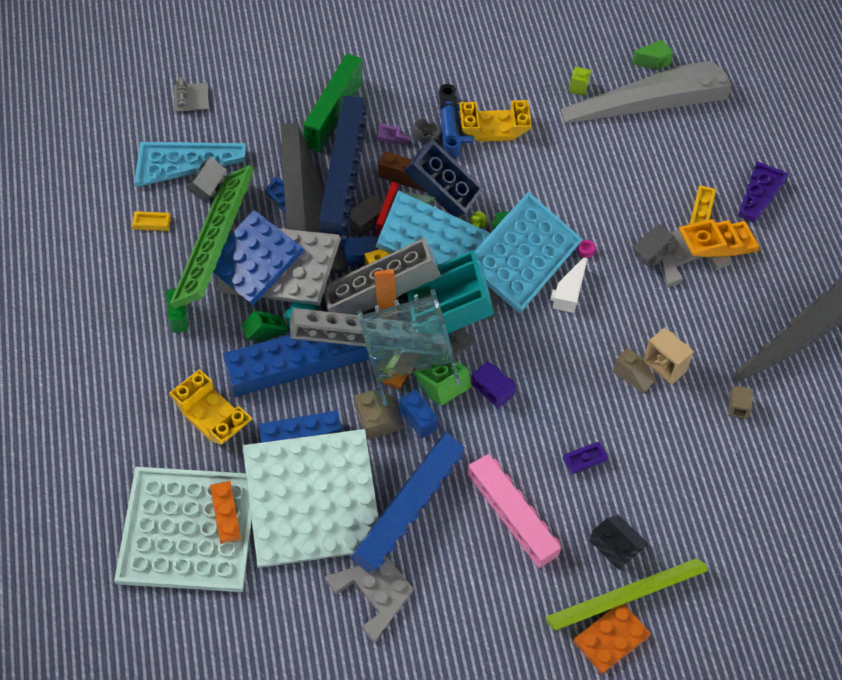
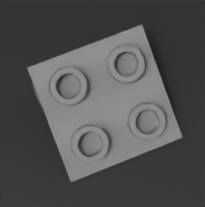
(190, 96)

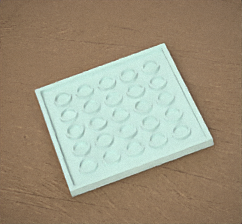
(309, 496)
(174, 532)

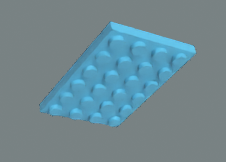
(414, 220)
(525, 251)

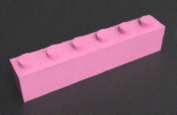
(514, 511)

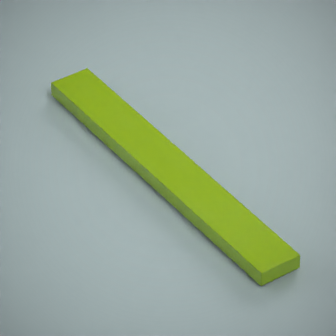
(625, 594)

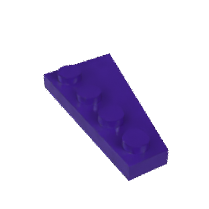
(761, 190)

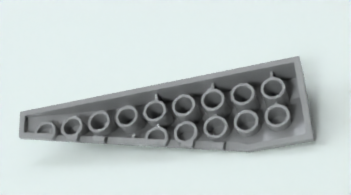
(669, 89)

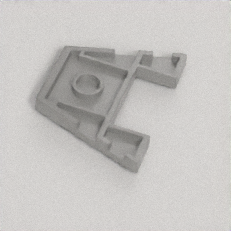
(682, 255)
(383, 588)

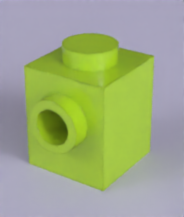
(580, 81)

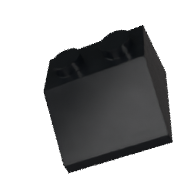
(617, 541)

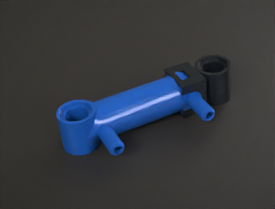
(449, 121)

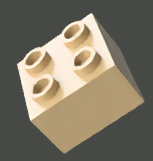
(668, 355)

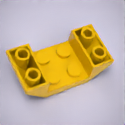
(495, 124)
(208, 409)

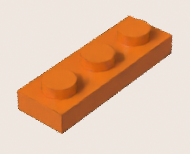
(225, 512)

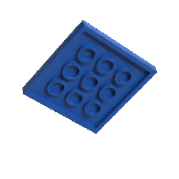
(255, 257)

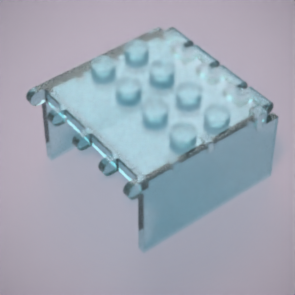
(406, 338)

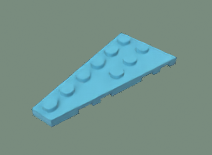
(175, 159)

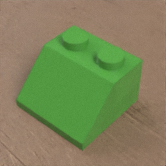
(440, 382)

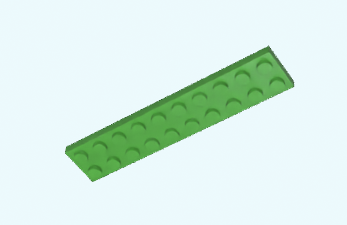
(212, 238)

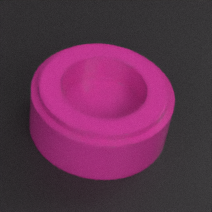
(586, 249)

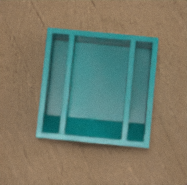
(461, 291)

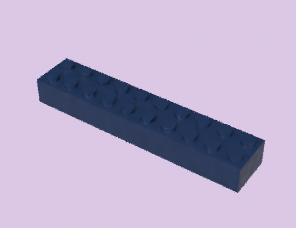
(343, 168)

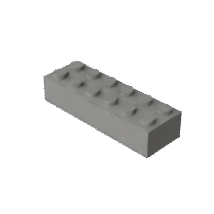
(357, 291)

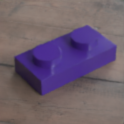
(585, 458)

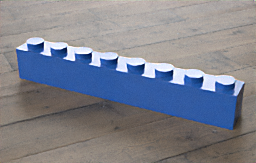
(406, 503)

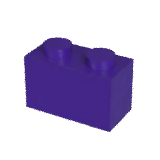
(493, 384)

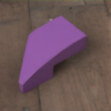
(391, 134)

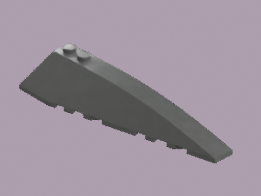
(303, 187)
(804, 330)

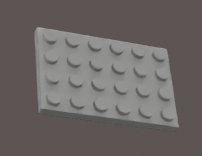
(307, 275)

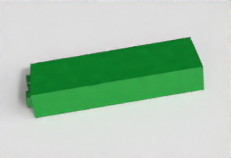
(326, 112)

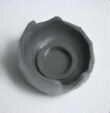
(426, 131)

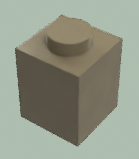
(740, 402)

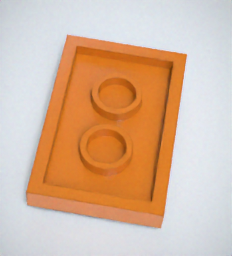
(611, 638)

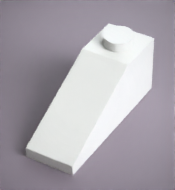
(568, 289)

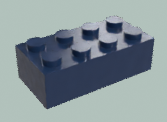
(444, 179)

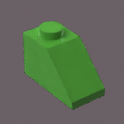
(653, 55)

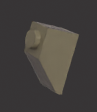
(634, 370)

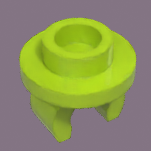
(478, 219)

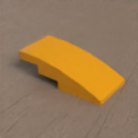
(719, 238)

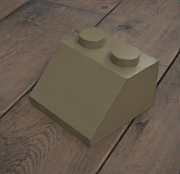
(376, 417)

